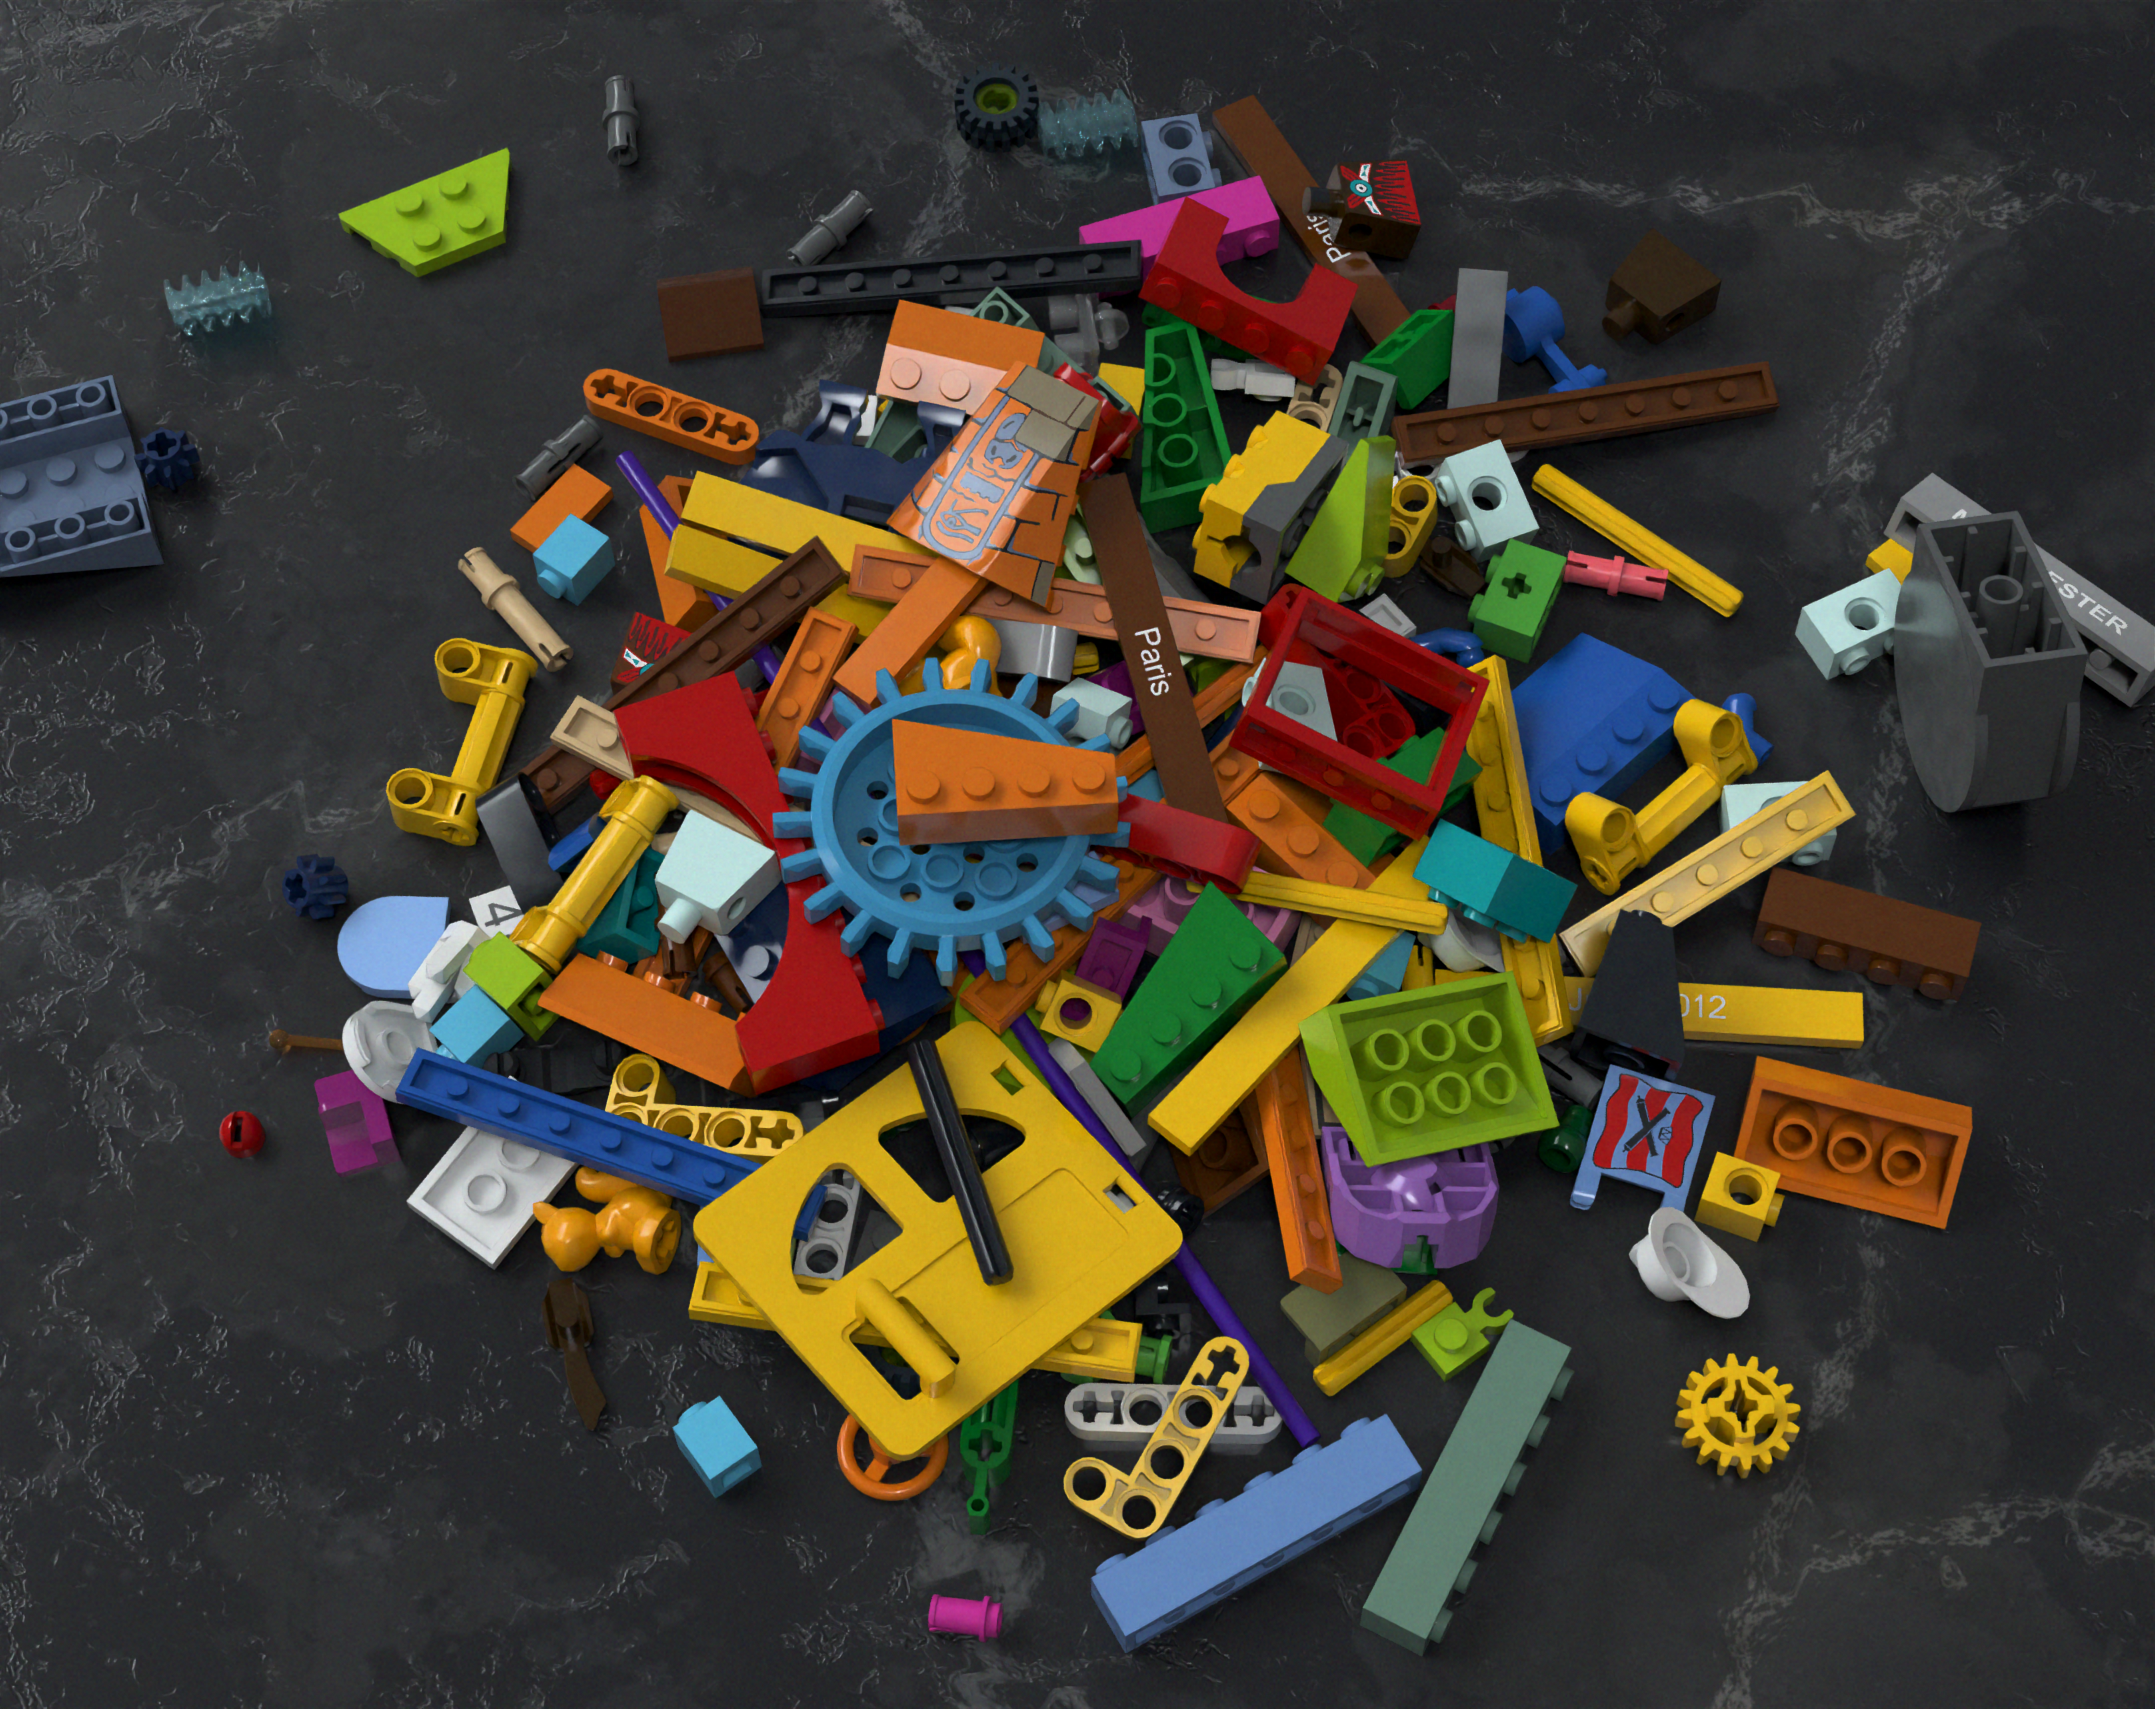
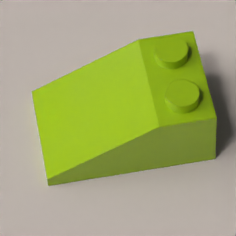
(1351, 531)

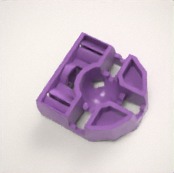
(1376, 1204)

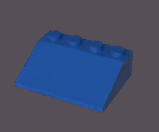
(1591, 726)

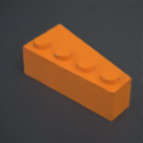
(997, 787)

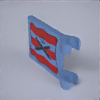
(1644, 1136)

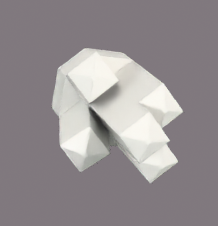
(441, 974)

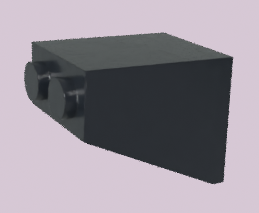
(1634, 1002)

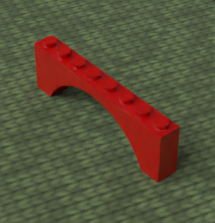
(814, 1003)

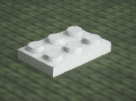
(487, 1192)

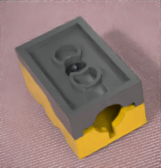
(1266, 505)

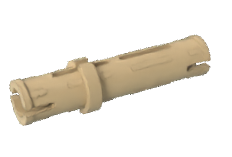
(502, 594)

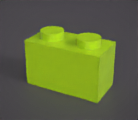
(512, 983)

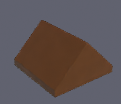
(710, 314)

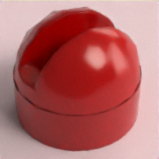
(251, 1134)

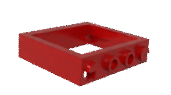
(1335, 767)

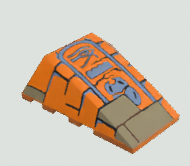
(1007, 483)

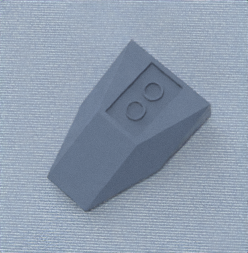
(72, 484)

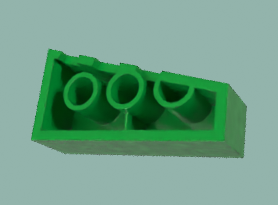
(1182, 429)
(1190, 997)

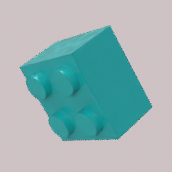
(1493, 884)

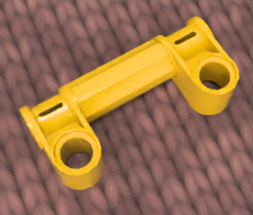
(496, 688)
(633, 818)
(1616, 842)

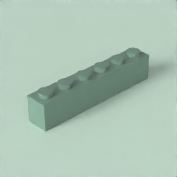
(1466, 1487)

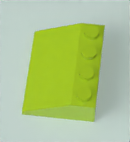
(1430, 1068)

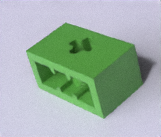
(1517, 600)

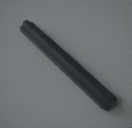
(960, 1163)

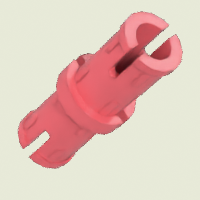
(1615, 575)

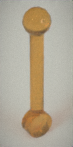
(280, 1039)

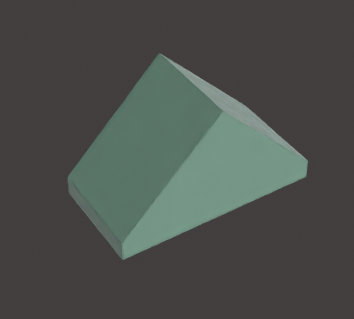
(1364, 405)

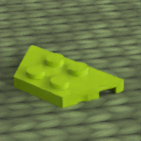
(439, 217)

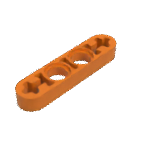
(676, 409)

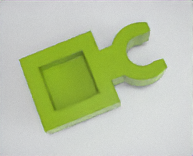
(1457, 1338)

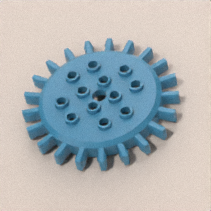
(876, 876)

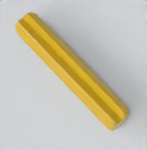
(1381, 1338)

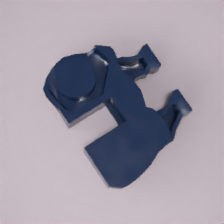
(843, 478)

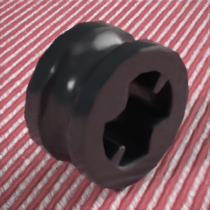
(1182, 1207)

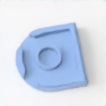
(389, 941)

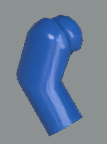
(1453, 640)
(1744, 705)

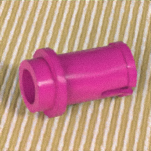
(966, 1616)

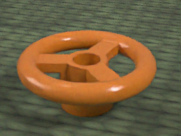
(870, 1480)

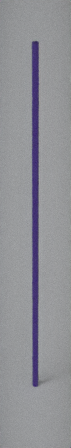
(1037, 1049)

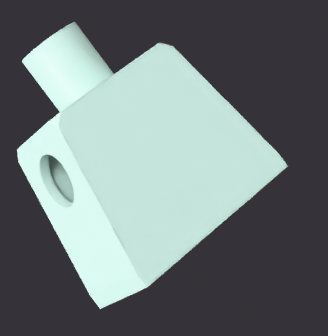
(712, 878)

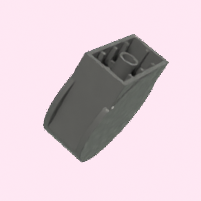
(1986, 666)

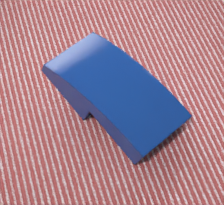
(572, 848)

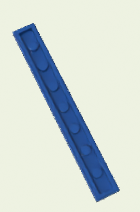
(581, 1133)

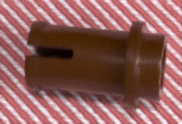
(723, 976)

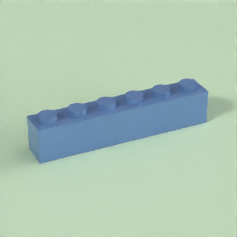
(1255, 1531)

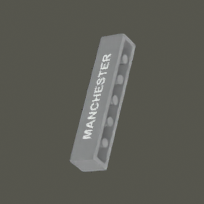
(2115, 637)

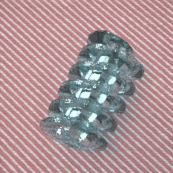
(1086, 123)
(218, 299)

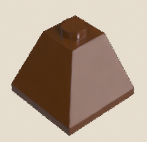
(1227, 1160)

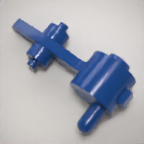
(1532, 328)

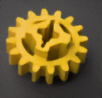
(1754, 1398)

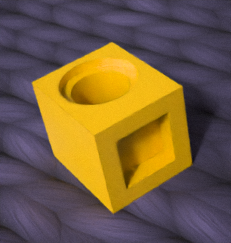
(1094, 1027)
(1732, 1176)

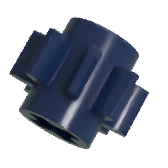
(167, 458)
(315, 886)

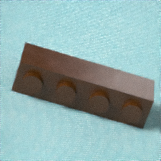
(1866, 934)

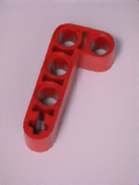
(1361, 704)

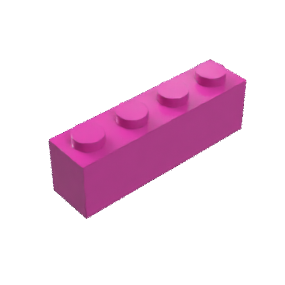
(1249, 232)

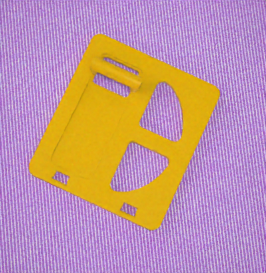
(1049, 1195)

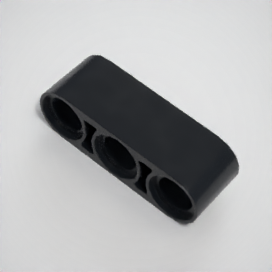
(522, 839)

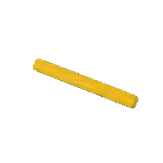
(1637, 540)
(1341, 902)

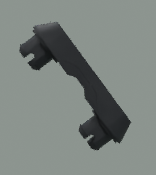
(562, 1070)

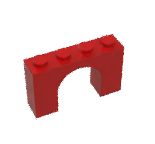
(1194, 288)

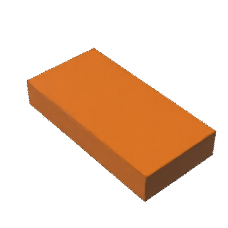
(572, 493)

